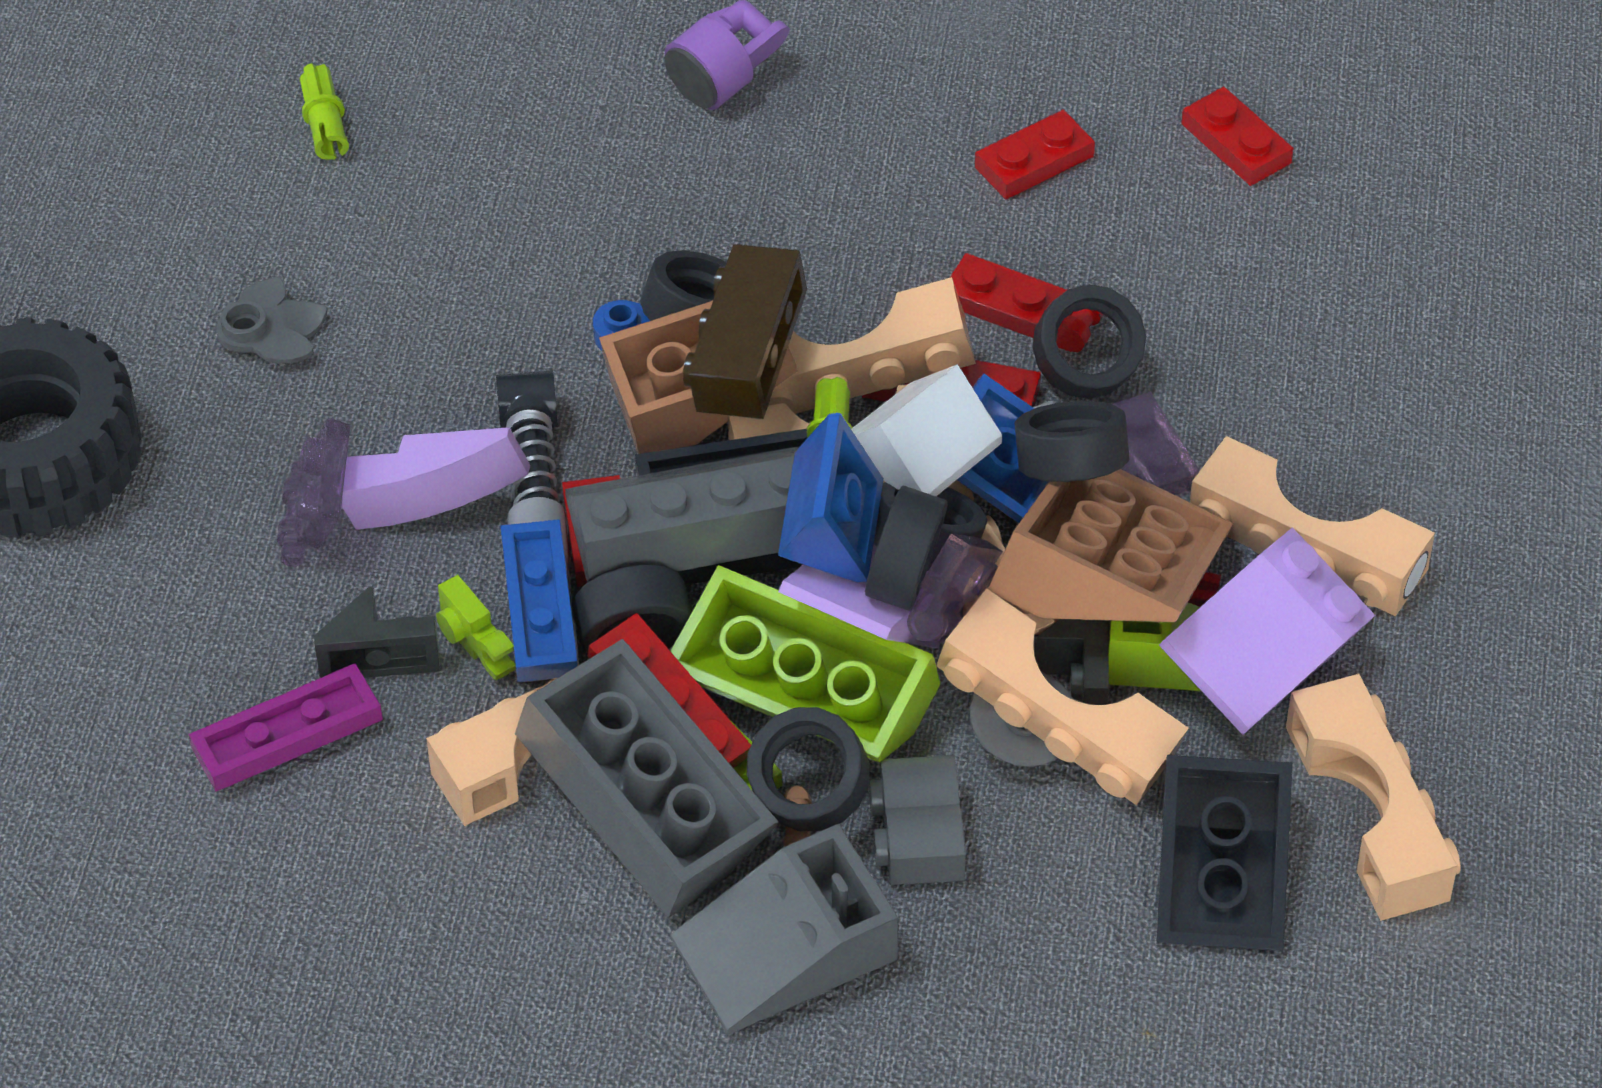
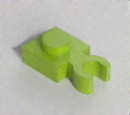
(469, 622)

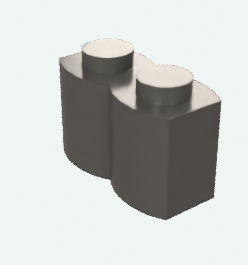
(920, 820)

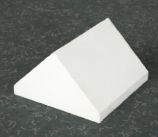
(929, 432)

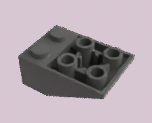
(789, 931)

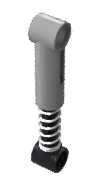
(530, 411)

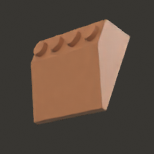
(1108, 552)

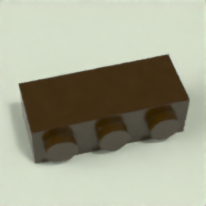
(746, 331)

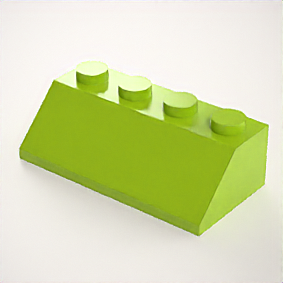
(788, 655)

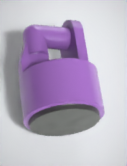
(712, 63)

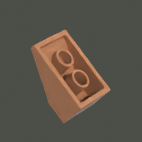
(648, 381)

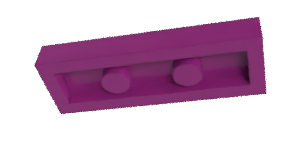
(285, 727)

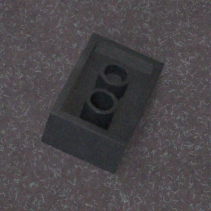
(1224, 853)

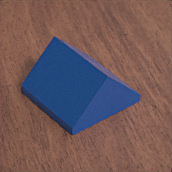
(998, 473)
(832, 503)

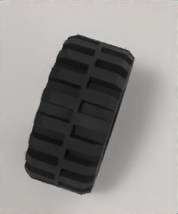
(85, 458)

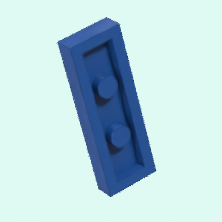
(538, 600)

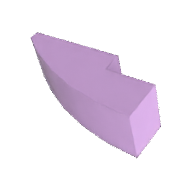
(430, 475)

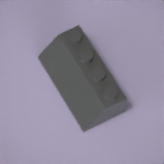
(683, 514)
(644, 776)

